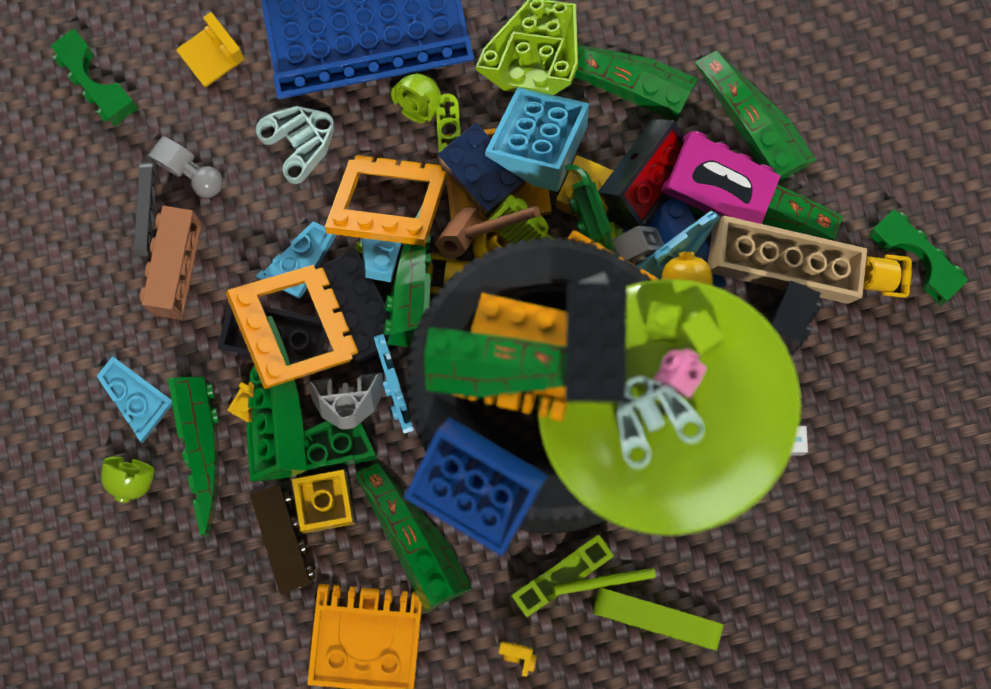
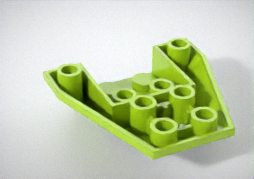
(534, 49)

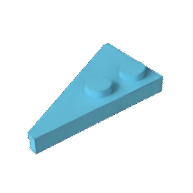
(686, 241)
(392, 385)

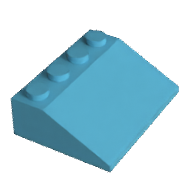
(539, 137)

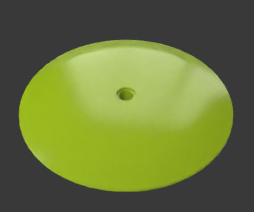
(746, 411)

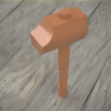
(469, 224)

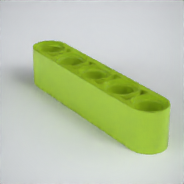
(658, 619)

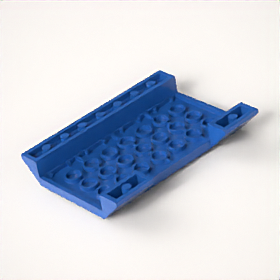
(360, 41)

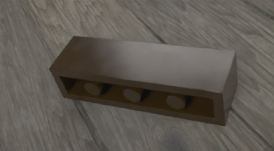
(282, 540)

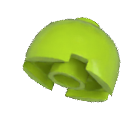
(417, 96)
(126, 479)

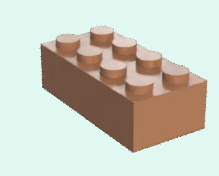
(171, 262)

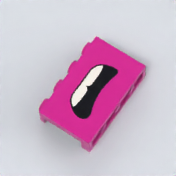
(720, 180)

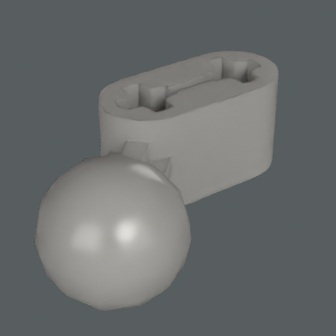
(178, 161)

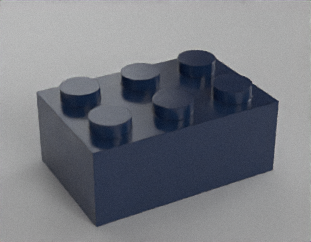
(477, 175)

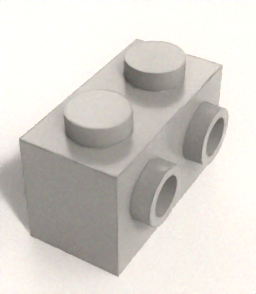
(638, 243)

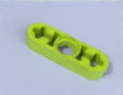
(440, 113)

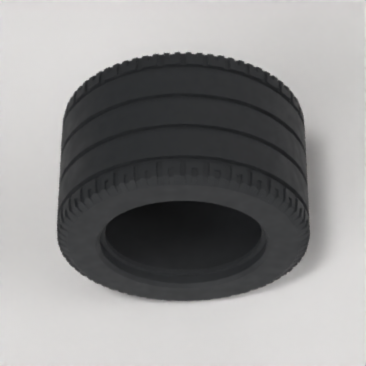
(529, 274)

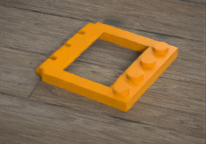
(383, 226)
(259, 335)

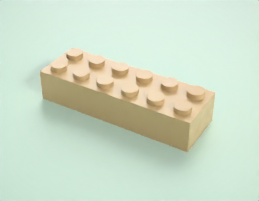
(778, 255)

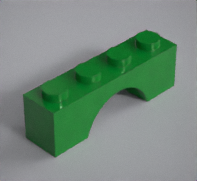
(111, 99)
(941, 276)

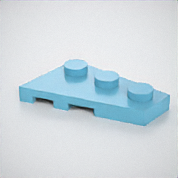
(305, 250)
(380, 258)
(136, 398)

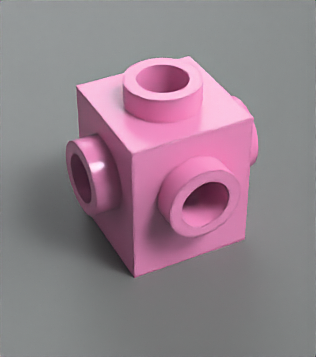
(681, 371)

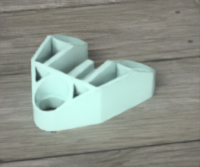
(290, 122)
(674, 406)

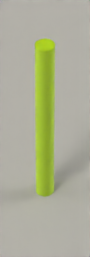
(604, 581)

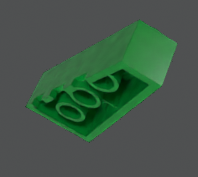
(335, 447)

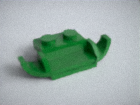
(589, 207)

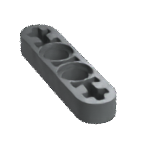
(145, 209)

